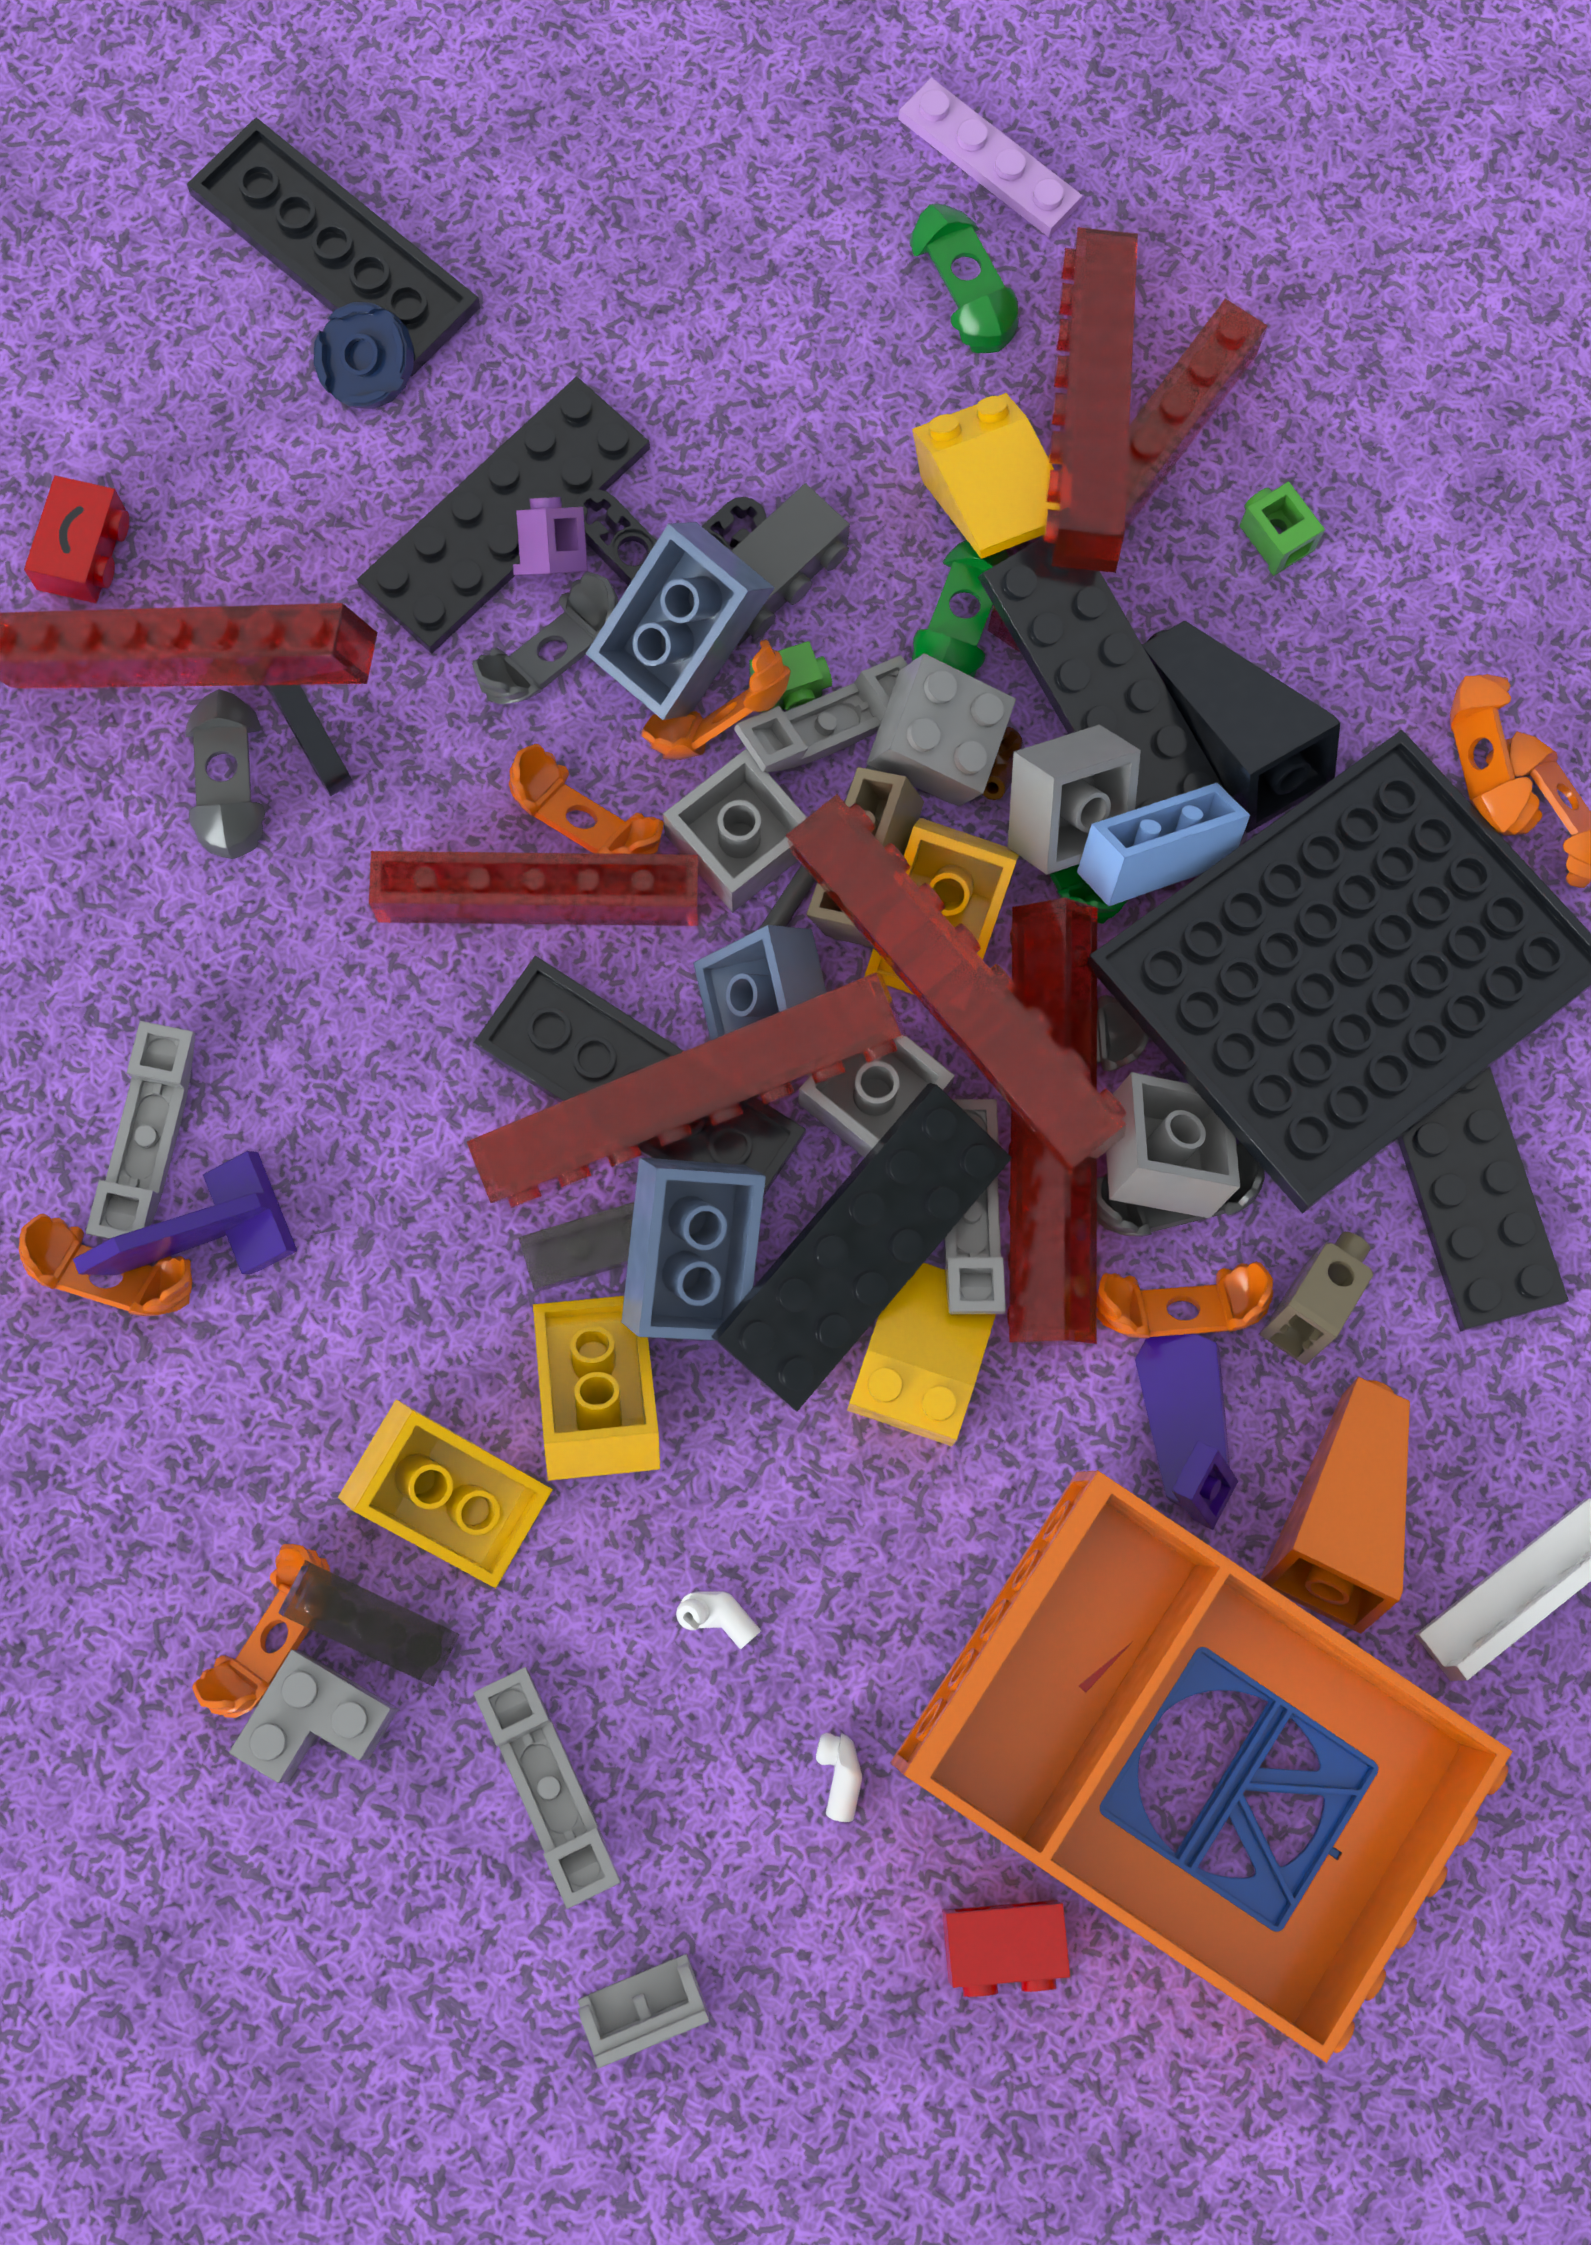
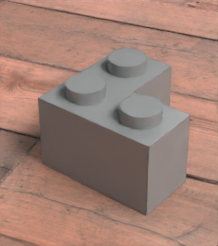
(307, 1703)

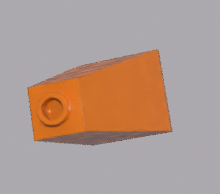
(1348, 1521)

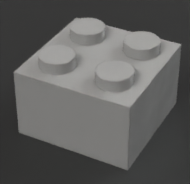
(941, 730)
(1065, 789)
(736, 829)
(874, 1094)
(1172, 1150)

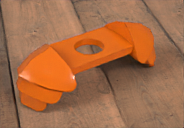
(688, 735)
(1535, 758)
(1493, 790)
(542, 792)
(48, 1255)
(1230, 1305)
(240, 1683)

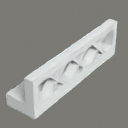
(1512, 1597)

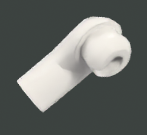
(717, 1610)
(847, 1775)

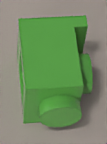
(1288, 512)
(807, 676)

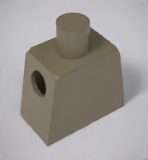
(1320, 1298)

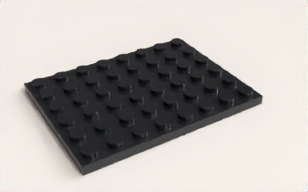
(1349, 968)

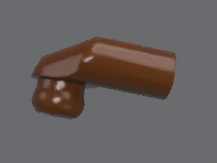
(1001, 772)

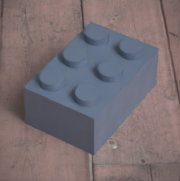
(679, 620)
(690, 1246)

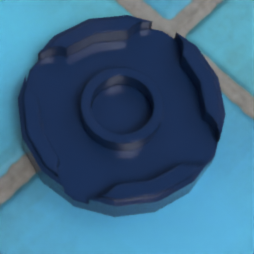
(364, 355)

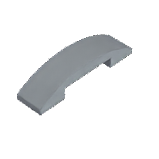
(823, 725)
(146, 1132)
(973, 1245)
(548, 1787)

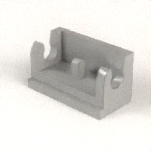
(642, 2010)

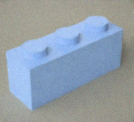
(1161, 843)

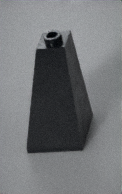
(1254, 729)

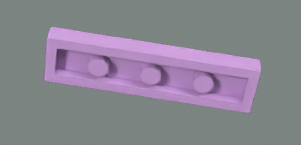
(990, 157)

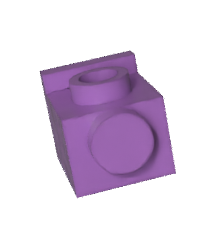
(550, 538)

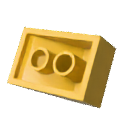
(986, 473)
(965, 874)
(922, 1361)
(594, 1390)
(444, 1494)

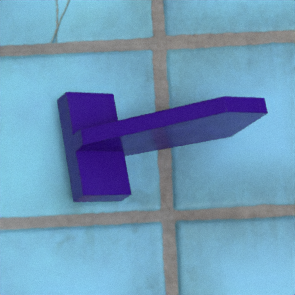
(242, 1211)
(1188, 1422)

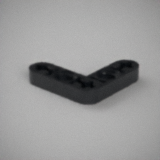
(618, 515)
(311, 736)

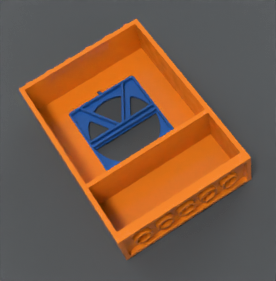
(1059, 1766)

